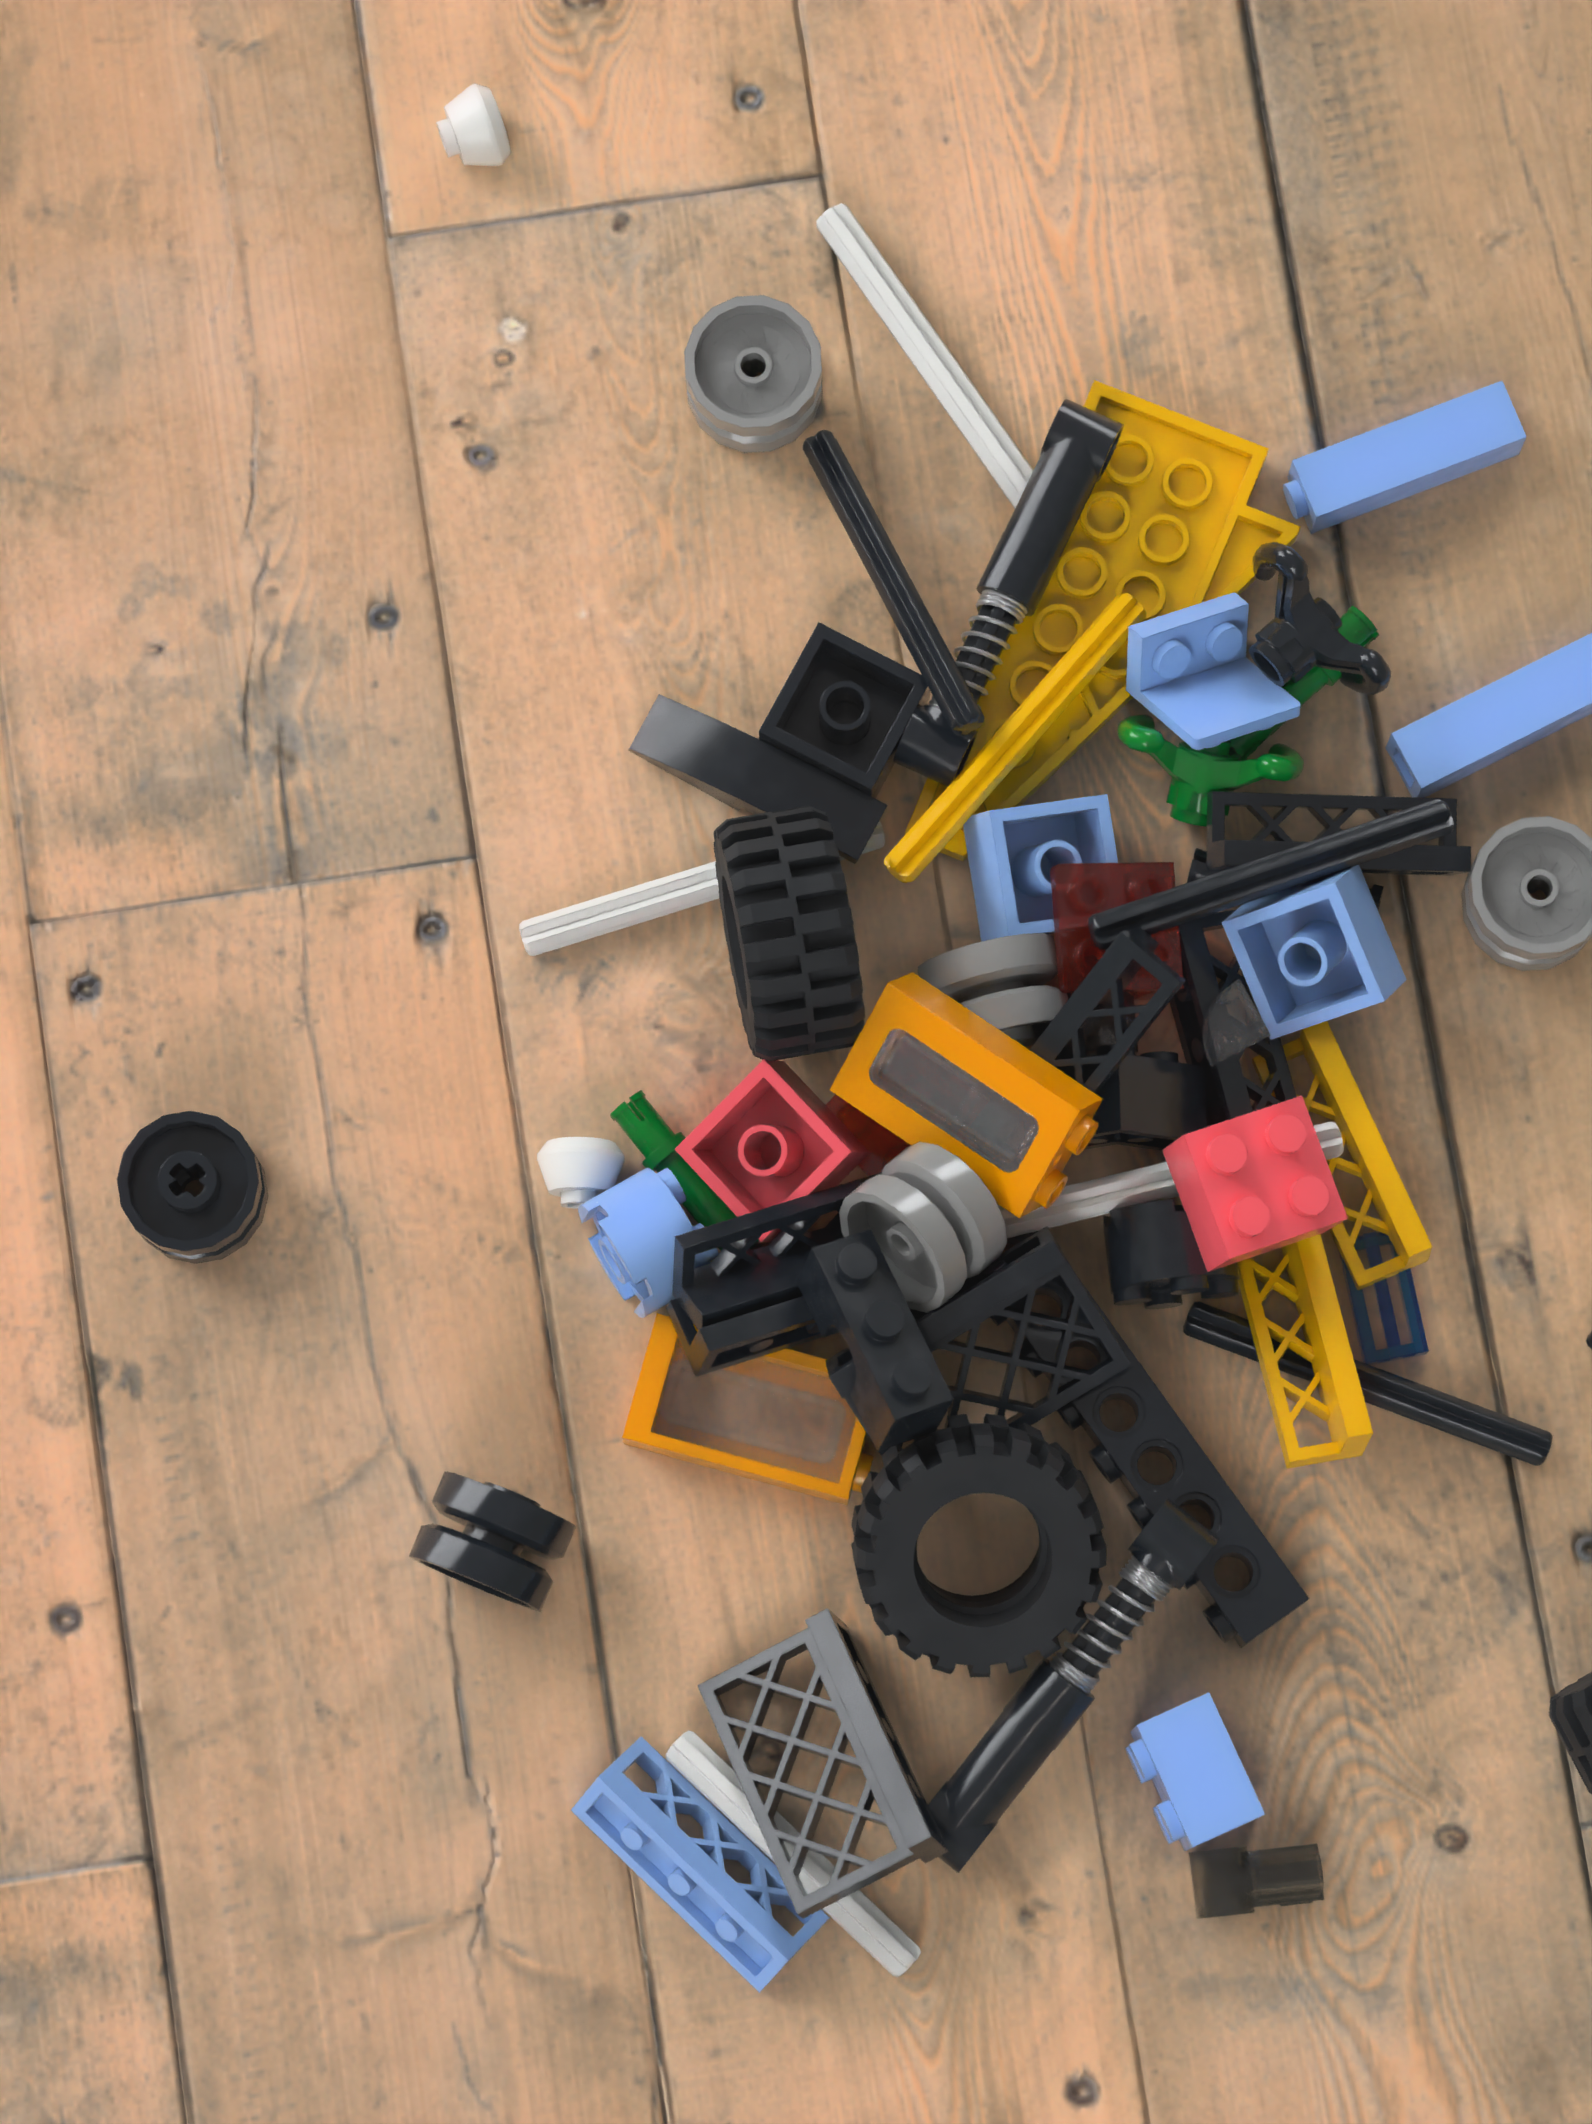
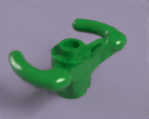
(1204, 770)

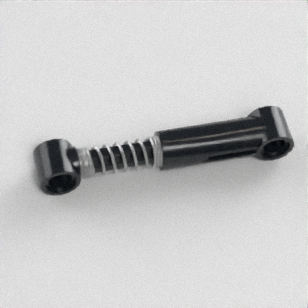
(1016, 576)
(1060, 1689)

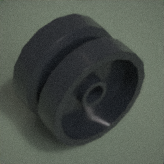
(184, 1150)
(495, 1533)

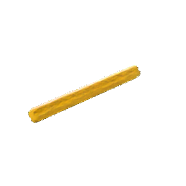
(1014, 739)

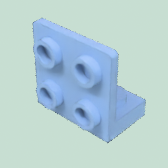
(1197, 675)

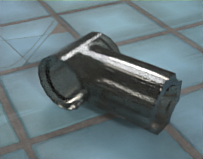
(1239, 1879)

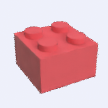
(770, 1143)
(1254, 1183)

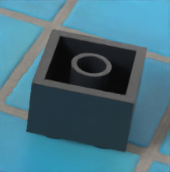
(845, 709)

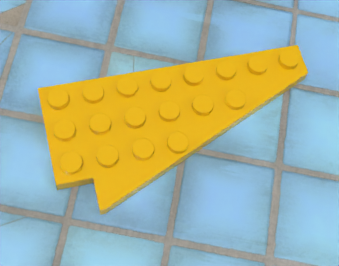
(1158, 526)

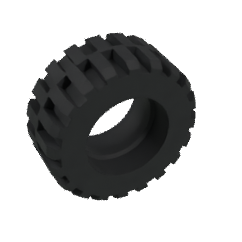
(789, 933)
(992, 1625)

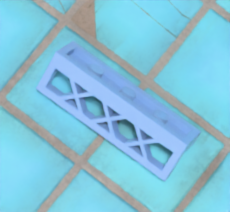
(691, 1870)

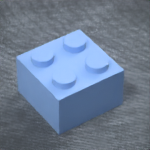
(1015, 851)
(1314, 952)
(1194, 1773)

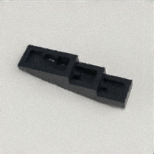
(752, 772)

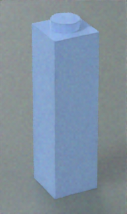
(1404, 458)
(1495, 720)

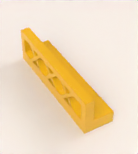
(1369, 1155)
(1325, 1348)

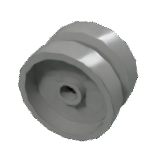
(721, 368)
(1521, 860)
(1002, 982)
(929, 1221)

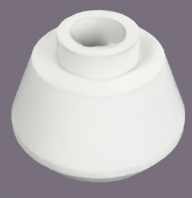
(474, 128)
(579, 1168)

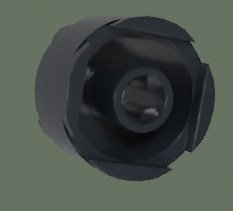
(1158, 1259)

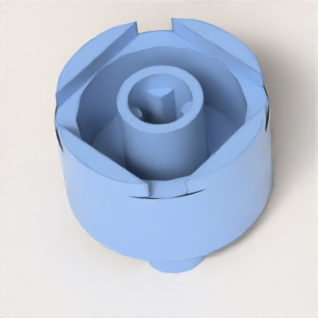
(638, 1235)

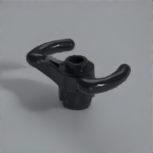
(1307, 630)

